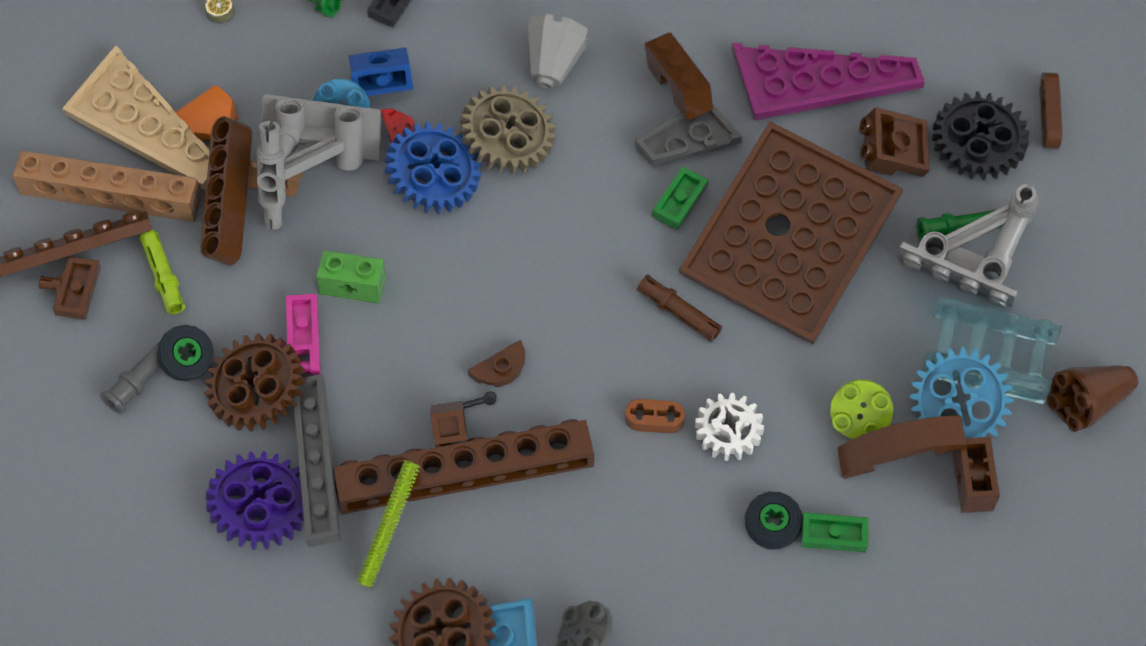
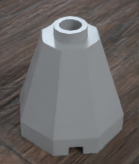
(554, 48)

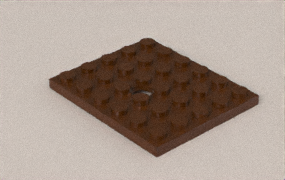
(833, 223)

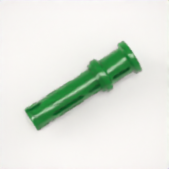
(946, 223)

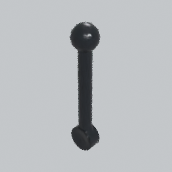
(489, 398)

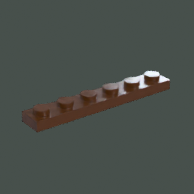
(74, 242)

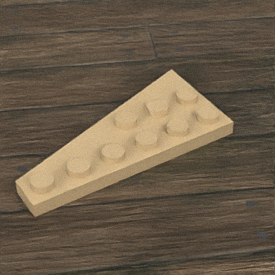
(135, 115)

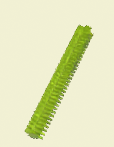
(387, 525)

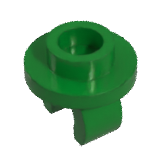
(327, 7)

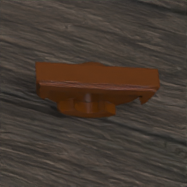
(501, 367)

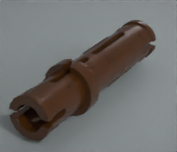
(675, 305)

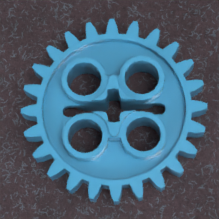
(990, 391)

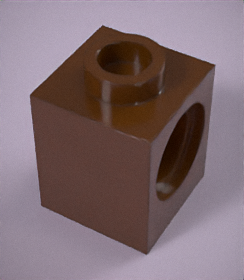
(448, 422)

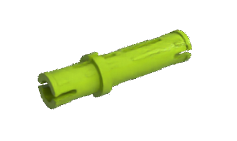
(165, 282)

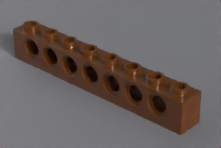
(481, 473)

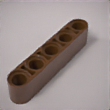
(226, 191)

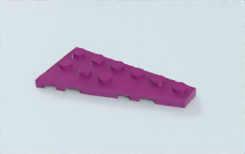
(813, 79)

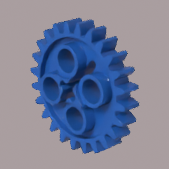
(432, 168)

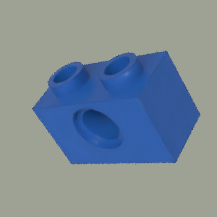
(382, 71)

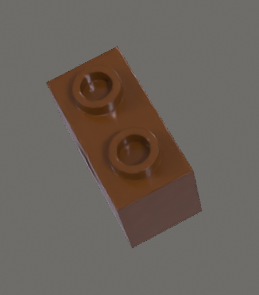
(976, 476)

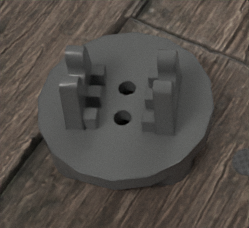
(585, 625)

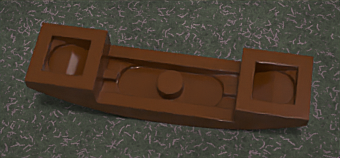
(901, 441)

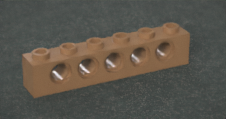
(107, 186)

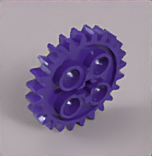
(256, 500)

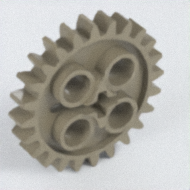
(507, 129)

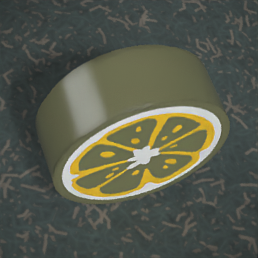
(219, 10)

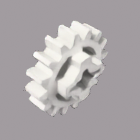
(737, 417)

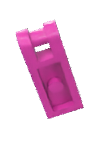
(304, 329)

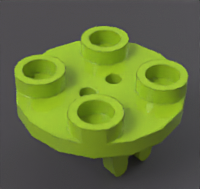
(847, 405)

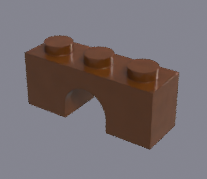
(673, 65)

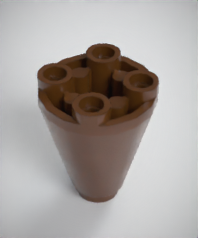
(1089, 393)

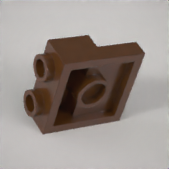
(894, 143)

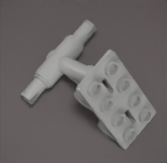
(303, 134)
(968, 267)

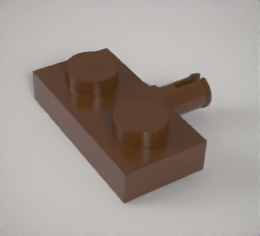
(73, 287)

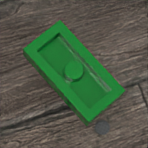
(680, 198)
(835, 532)

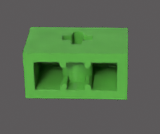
(351, 276)

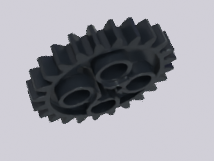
(980, 135)

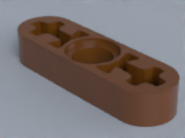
(1050, 110)

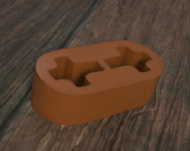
(654, 416)

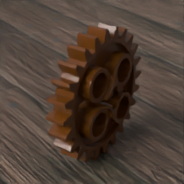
(228, 389)
(441, 603)

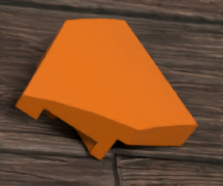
(205, 110)

